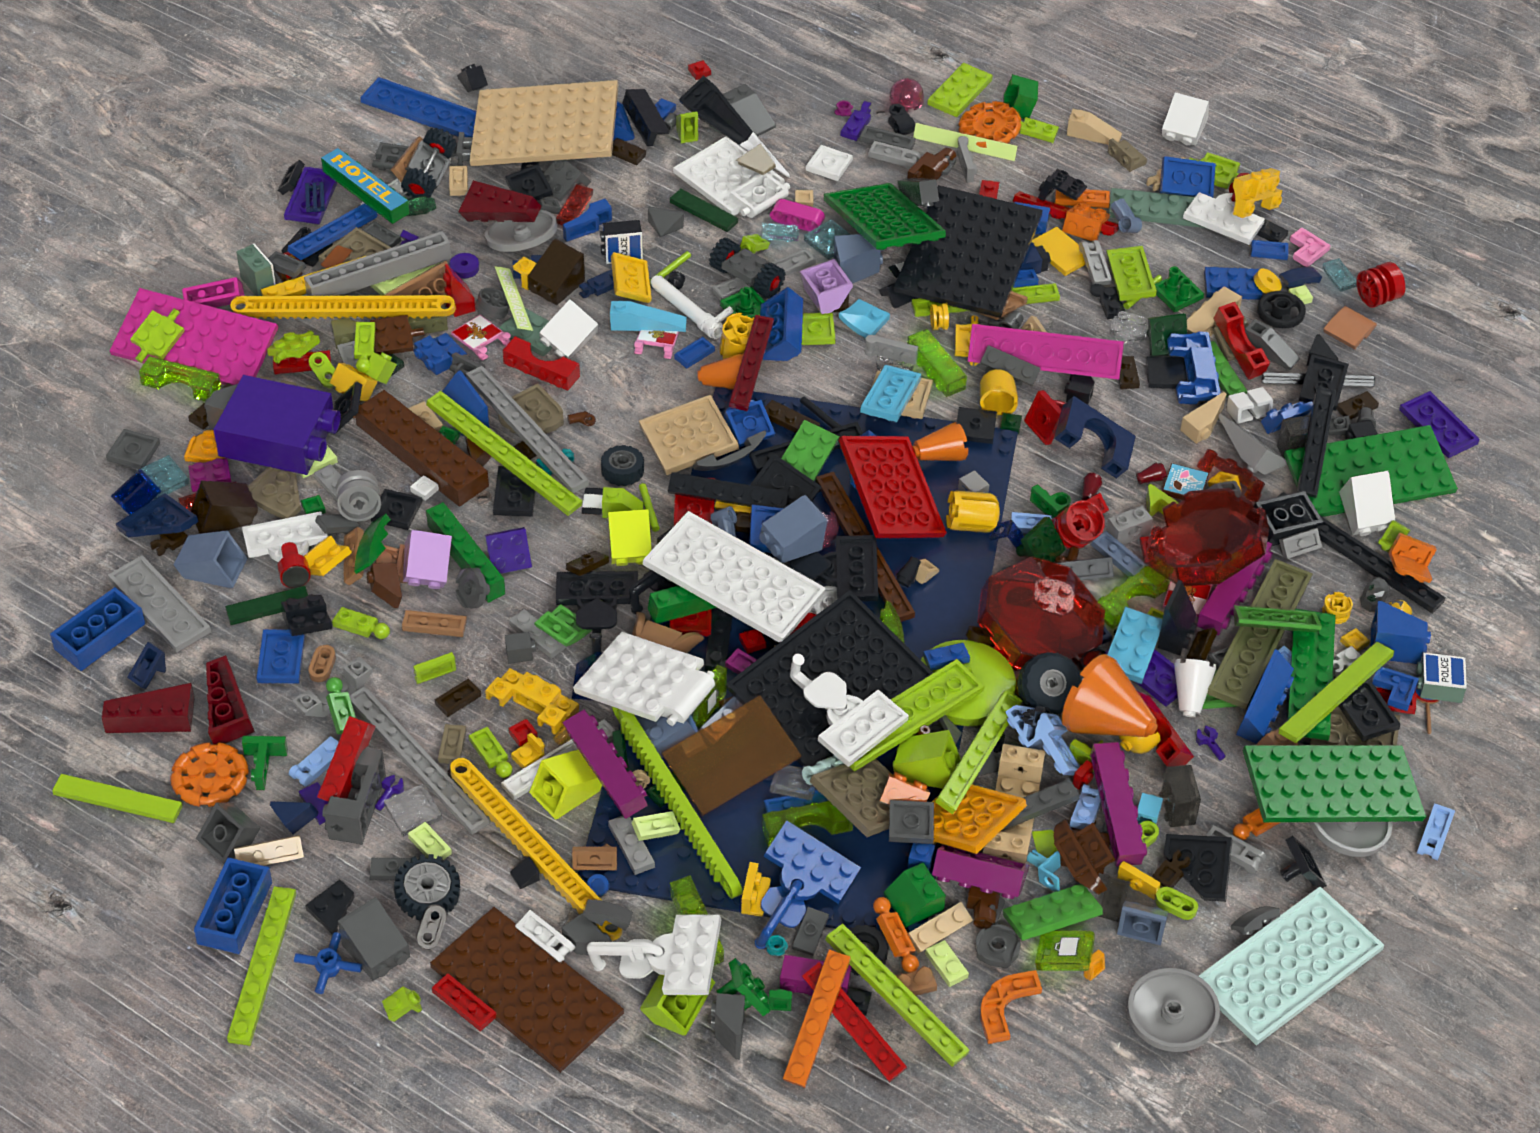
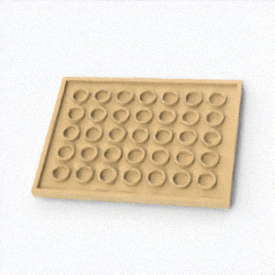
(544, 123)

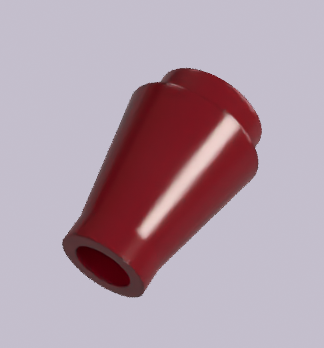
(1153, 473)
(1091, 485)

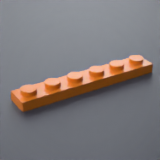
(816, 1018)

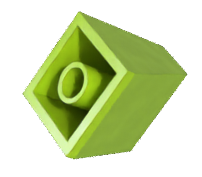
(927, 758)

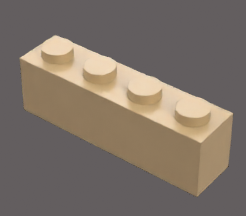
(1202, 319)

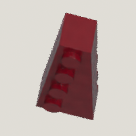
(495, 203)
(226, 707)
(151, 711)

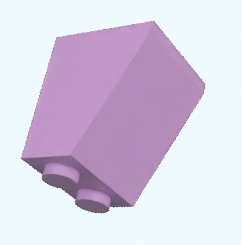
(426, 559)

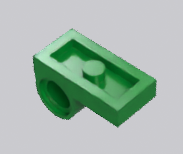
(1049, 504)

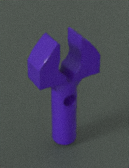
(1212, 734)
(389, 791)

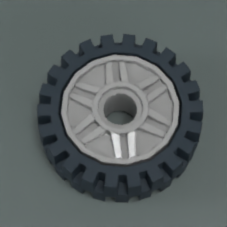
(426, 872)

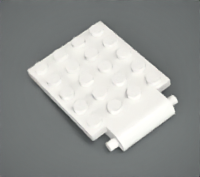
(727, 183)
(647, 680)

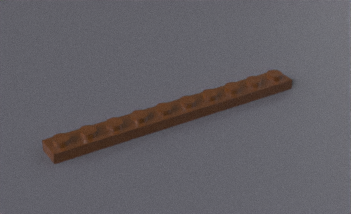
(853, 526)

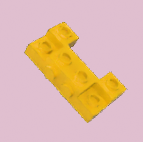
(1256, 187)
(534, 695)

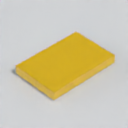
(1062, 250)
(631, 277)

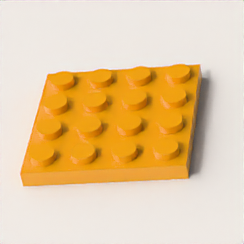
(976, 819)

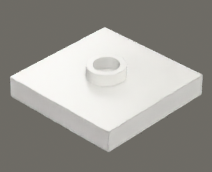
(829, 163)

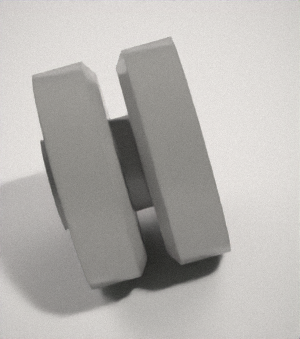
(358, 495)

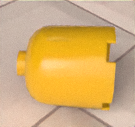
(998, 392)

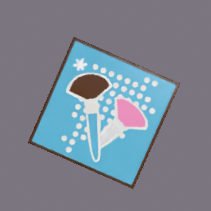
(1184, 479)

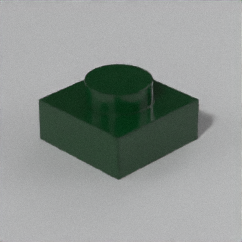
(1011, 422)

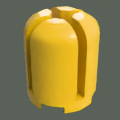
(735, 335)
(972, 511)

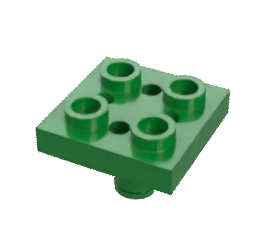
(743, 302)

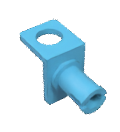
(1046, 868)

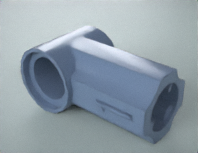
(1127, 221)
(725, 520)

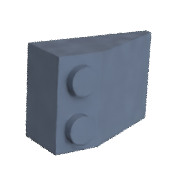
(664, 735)

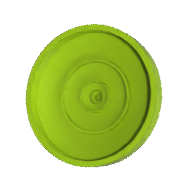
(992, 671)

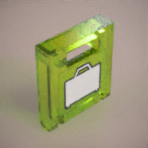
(710, 702)
(1068, 951)

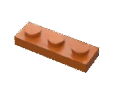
(1094, 198)

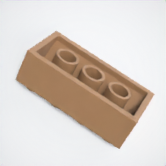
(426, 283)

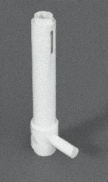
(705, 321)

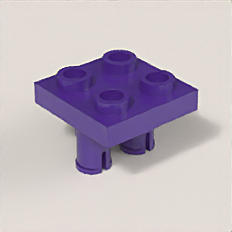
(509, 550)

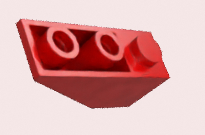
(459, 291)

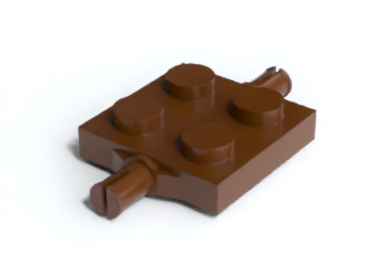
(394, 335)

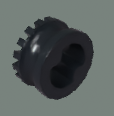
(678, 276)

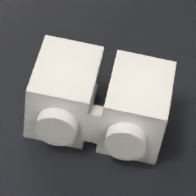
(1255, 400)

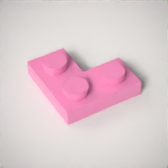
(1310, 247)

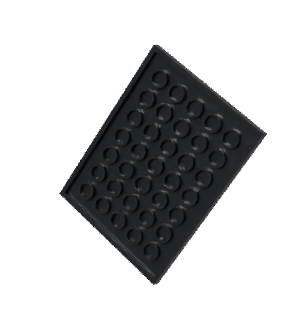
(978, 256)
(838, 640)

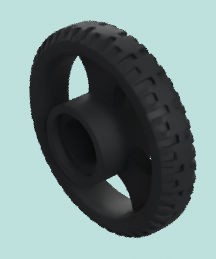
(1280, 309)

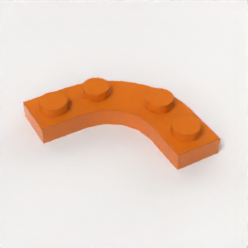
(999, 996)

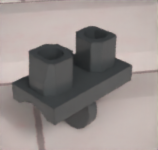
(463, 148)
(463, 363)

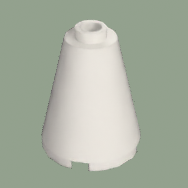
(1192, 684)

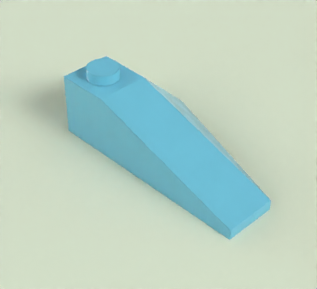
(637, 317)

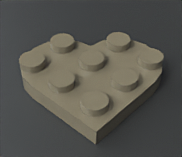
(539, 407)

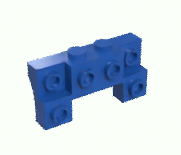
(1199, 364)

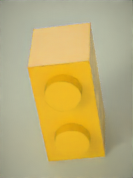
(347, 375)

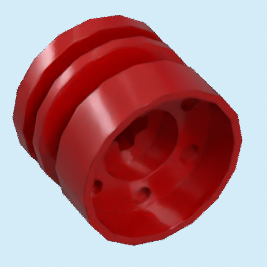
(1380, 284)
(1079, 524)

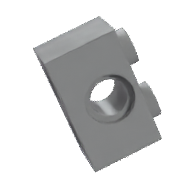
(1130, 525)

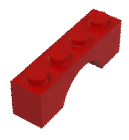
(1231, 324)
(560, 372)
(350, 746)
(1171, 747)

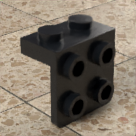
(1063, 183)

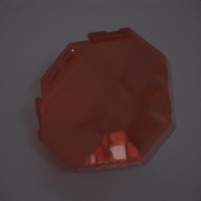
(1207, 537)
(1040, 610)

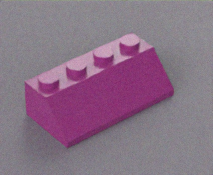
(980, 870)

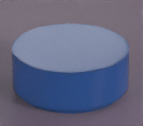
(599, 884)

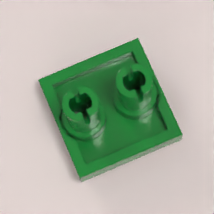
(1178, 290)
(748, 986)

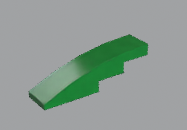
(370, 544)

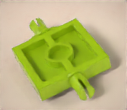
(1225, 169)
(157, 335)
(293, 345)

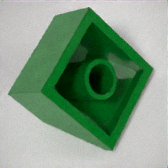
(915, 895)

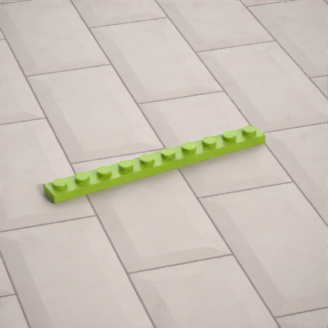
(504, 453)

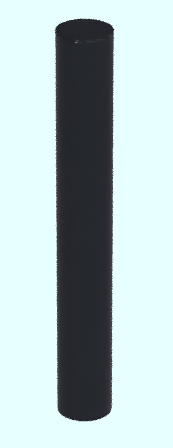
(818, 412)

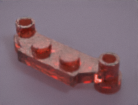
(1230, 466)

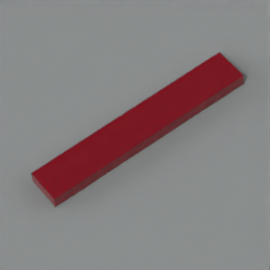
(751, 363)

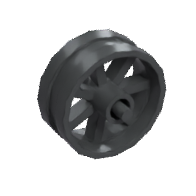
(492, 303)

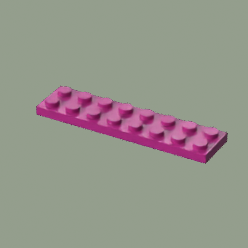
(1051, 350)

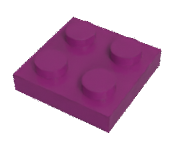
(213, 470)

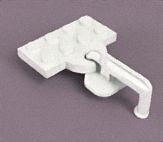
(853, 723)
(682, 956)

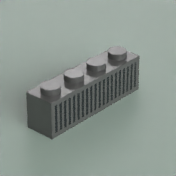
(919, 190)

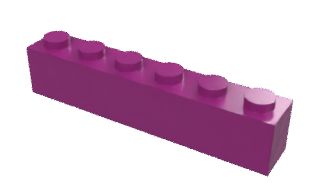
(1231, 592)
(605, 764)
(1118, 804)

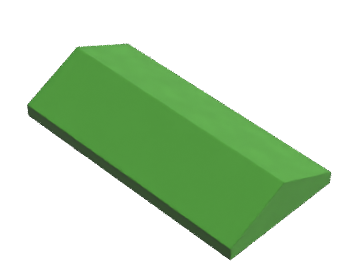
(1276, 619)

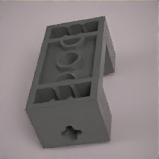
(347, 818)

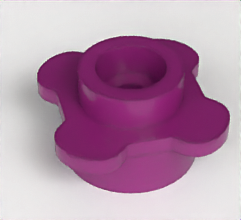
(843, 108)

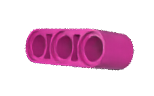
(797, 214)

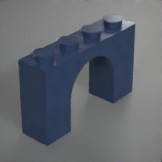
(1116, 440)

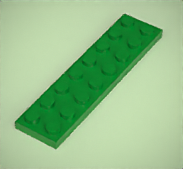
(1313, 669)

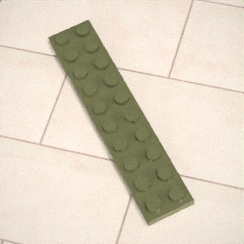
(1253, 646)

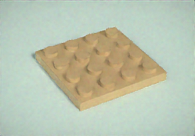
(688, 434)

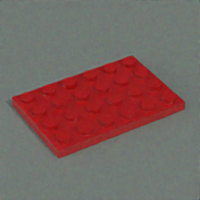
(892, 487)

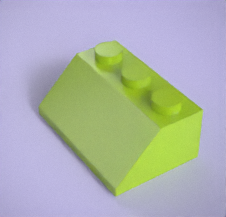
(672, 1011)

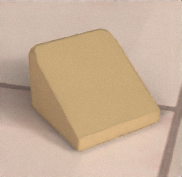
(926, 571)

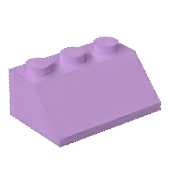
(826, 285)

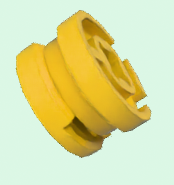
(939, 316)
(1338, 605)

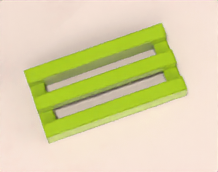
(434, 668)

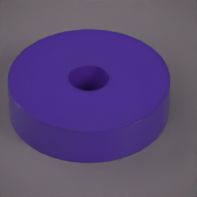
(465, 265)

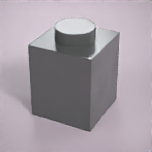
(519, 647)

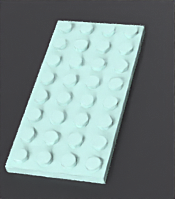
(1290, 964)

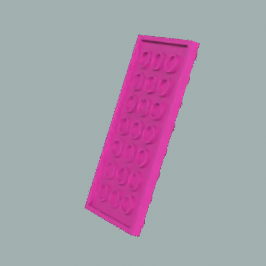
(211, 340)

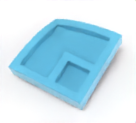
(864, 318)

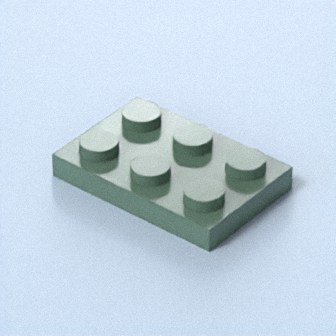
(537, 323)

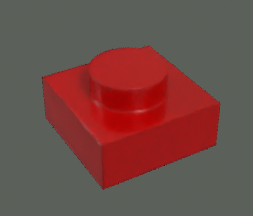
(699, 69)
(752, 641)
(520, 731)
(1083, 775)

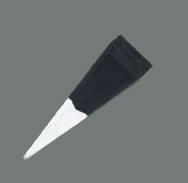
(719, 114)

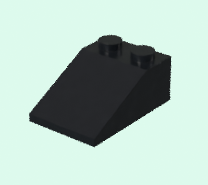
(1289, 515)
(1177, 622)

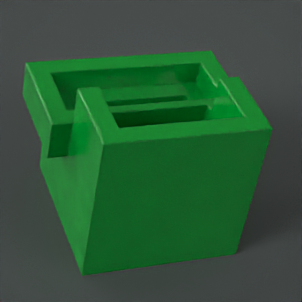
(1021, 95)

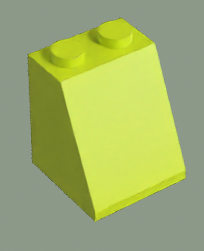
(629, 536)
(564, 783)

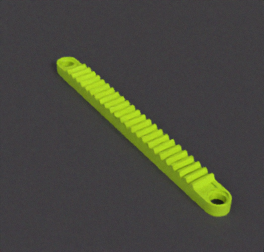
(678, 803)

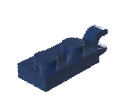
(597, 285)

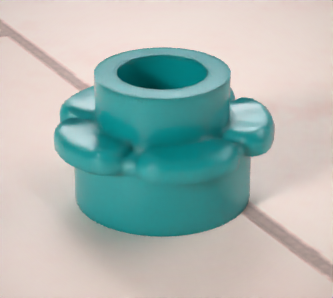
(779, 941)

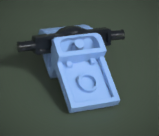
(1043, 729)

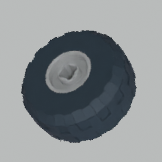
(1047, 681)

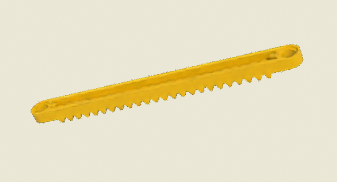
(343, 306)
(526, 839)

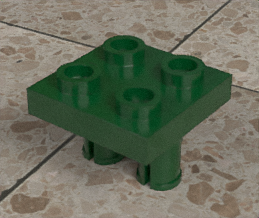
(1160, 329)
(1042, 542)

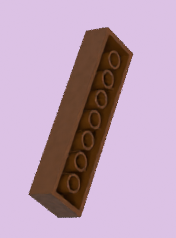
(422, 447)

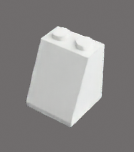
(1185, 119)
(568, 330)
(1368, 503)

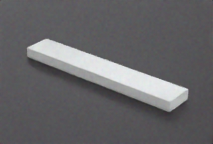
(522, 781)

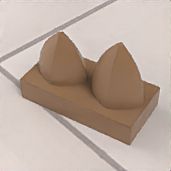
(594, 858)
(920, 981)

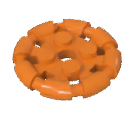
(1003, 118)
(205, 764)

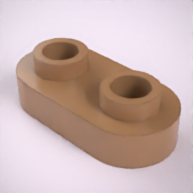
(320, 664)

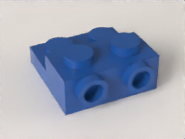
(437, 352)
(1274, 417)
(748, 423)

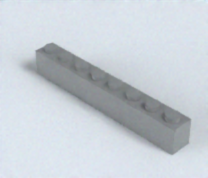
(379, 266)

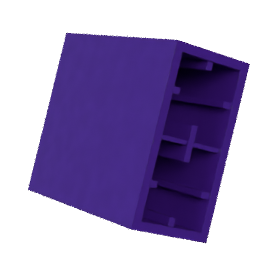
(276, 425)

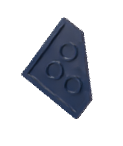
(157, 517)

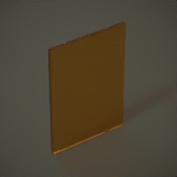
(731, 755)

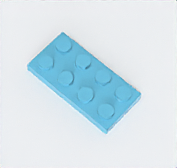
(890, 393)
(1135, 642)

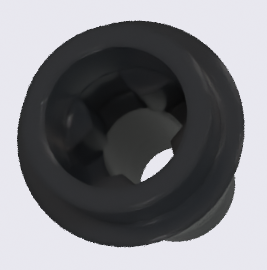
(907, 574)

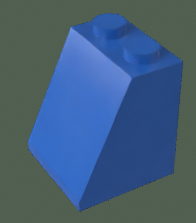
(1400, 632)

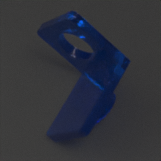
(1010, 531)

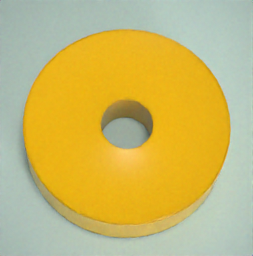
(1267, 281)

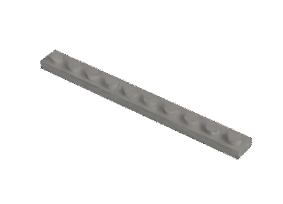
(527, 429)
(419, 761)

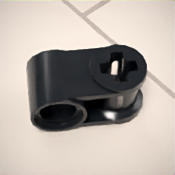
(900, 120)

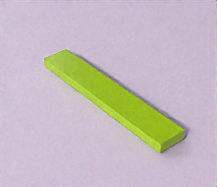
(117, 798)

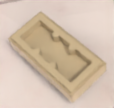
(427, 415)

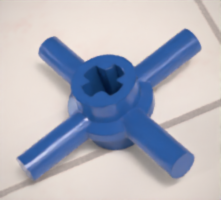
(328, 963)

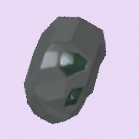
(1374, 591)

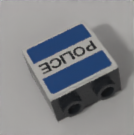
(621, 238)

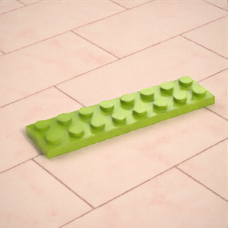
(926, 704)

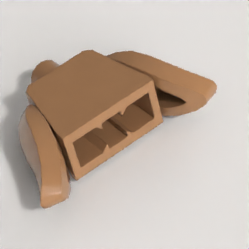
(663, 635)

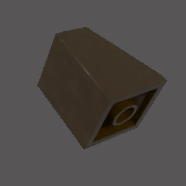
(557, 272)
(223, 506)

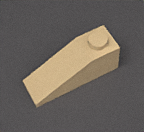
(1091, 128)
(1201, 422)

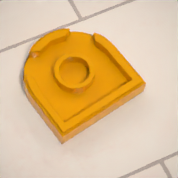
(202, 448)

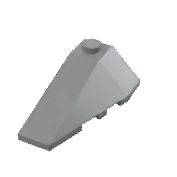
(1251, 449)

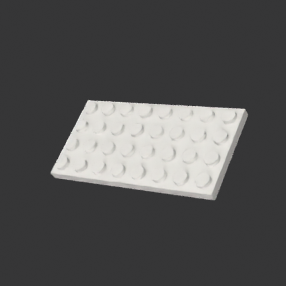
(734, 577)

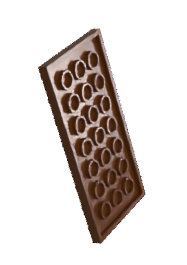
(528, 989)

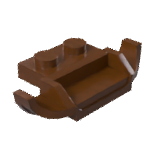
(1083, 854)

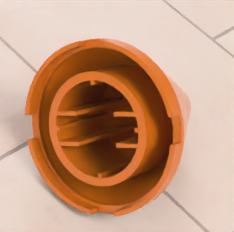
(1107, 703)

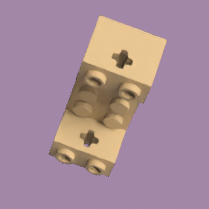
(1018, 776)

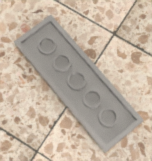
(160, 603)

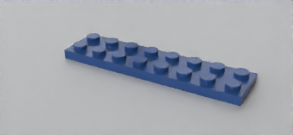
(420, 107)

